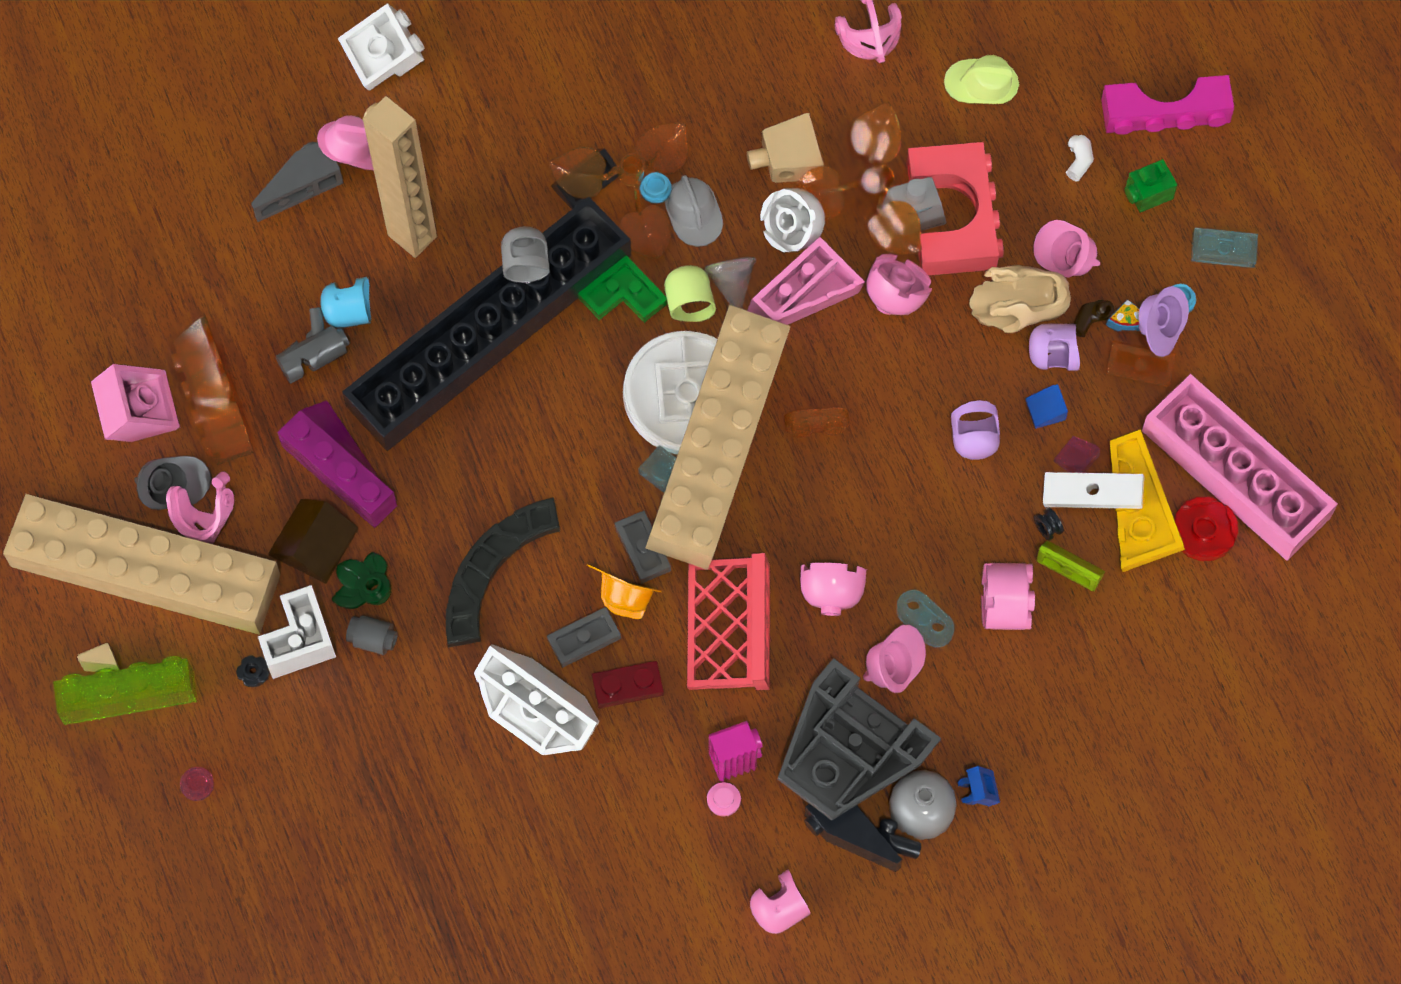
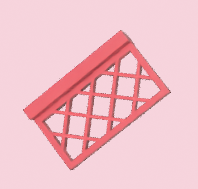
(757, 624)

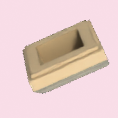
(98, 658)

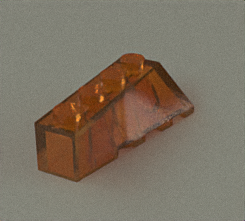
(211, 393)

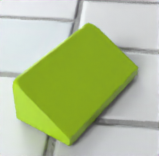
(1070, 565)

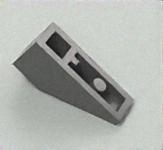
(300, 179)

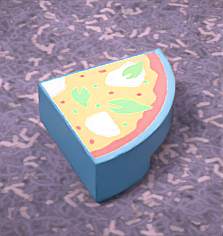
(1125, 318)

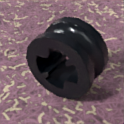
(1048, 524)

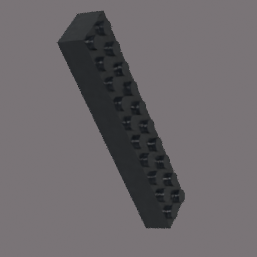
(483, 328)

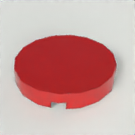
(1206, 528)

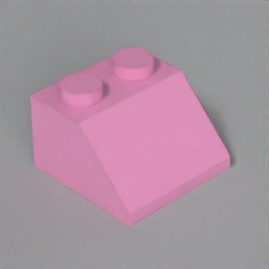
(134, 403)

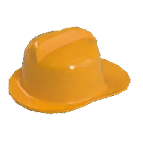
(624, 597)

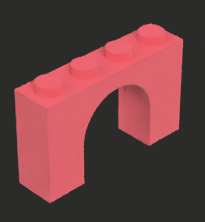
(965, 170)

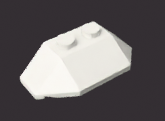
(534, 702)

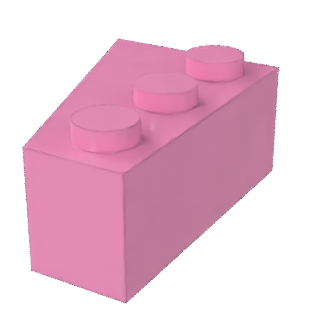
(807, 285)

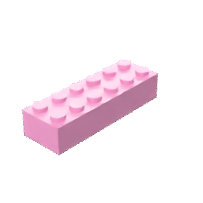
(1239, 467)

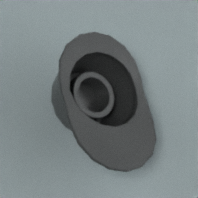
(163, 473)

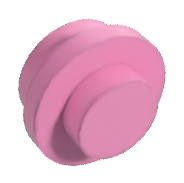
(723, 799)

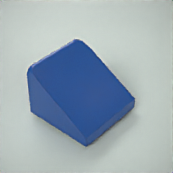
(1047, 407)

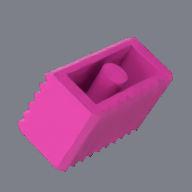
(734, 750)

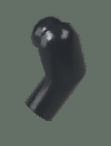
(899, 844)

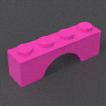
(1131, 110)

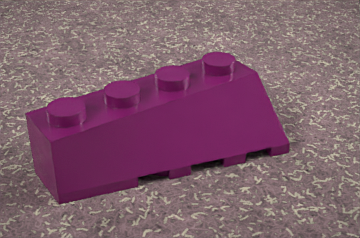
(330, 453)

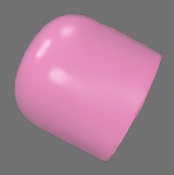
(781, 909)

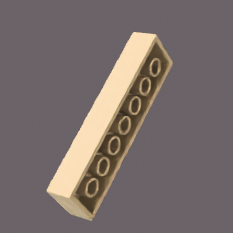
(718, 437)
(142, 564)

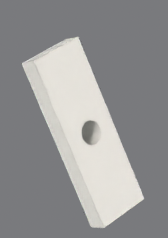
(1074, 490)

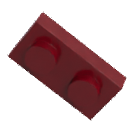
(627, 684)

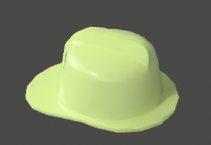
(982, 80)

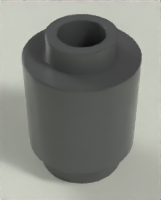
(371, 634)

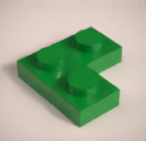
(619, 284)

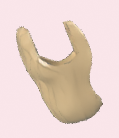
(1019, 297)

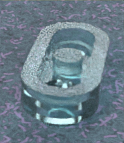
(925, 617)

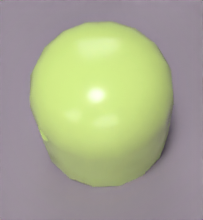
(686, 286)

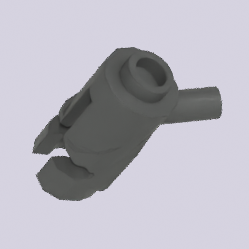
(317, 350)

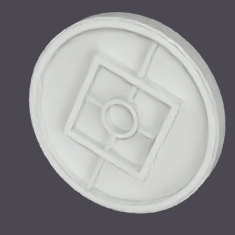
(665, 385)

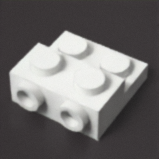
(382, 46)

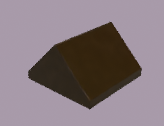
(314, 539)

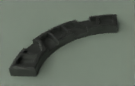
(484, 561)

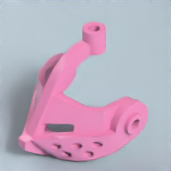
(875, 36)
(185, 515)

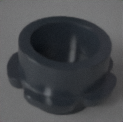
(257, 678)

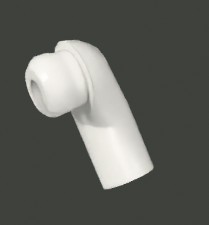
(1084, 156)

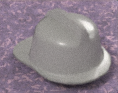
(694, 212)

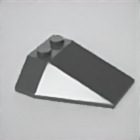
(849, 745)

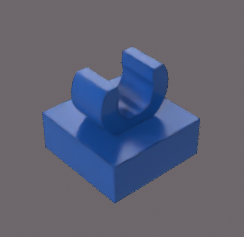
(982, 787)

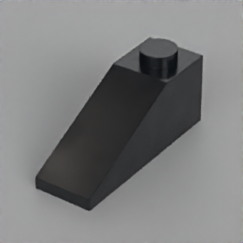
(855, 834)

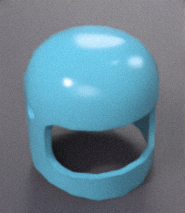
(346, 306)

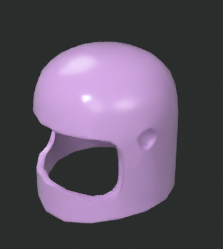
(1057, 340)
(976, 438)

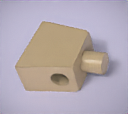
(787, 150)

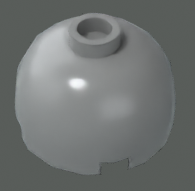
(922, 804)

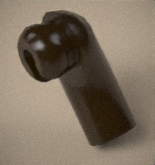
(1092, 313)

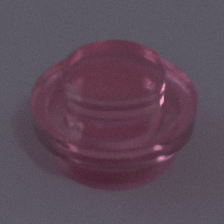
(196, 784)

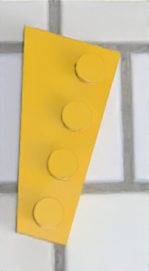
(1149, 531)

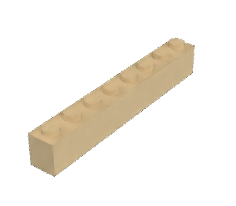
(400, 175)

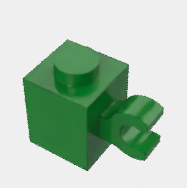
(1150, 186)

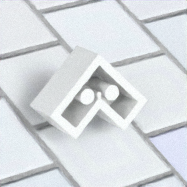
(301, 643)

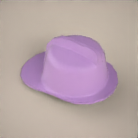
(1163, 319)

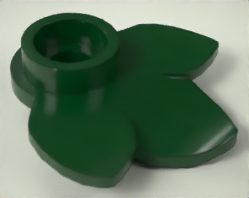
(359, 579)

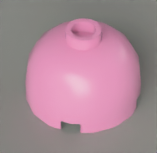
(897, 286)
(832, 586)

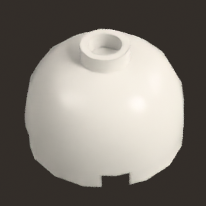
(792, 219)

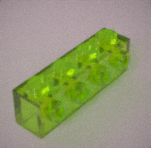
(125, 690)

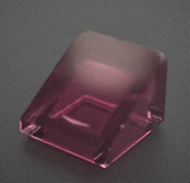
(1077, 455)

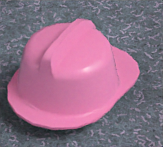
(346, 142)
(1065, 249)
(896, 659)

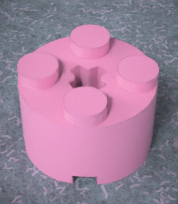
(1007, 596)

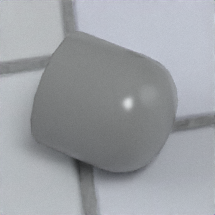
(524, 255)

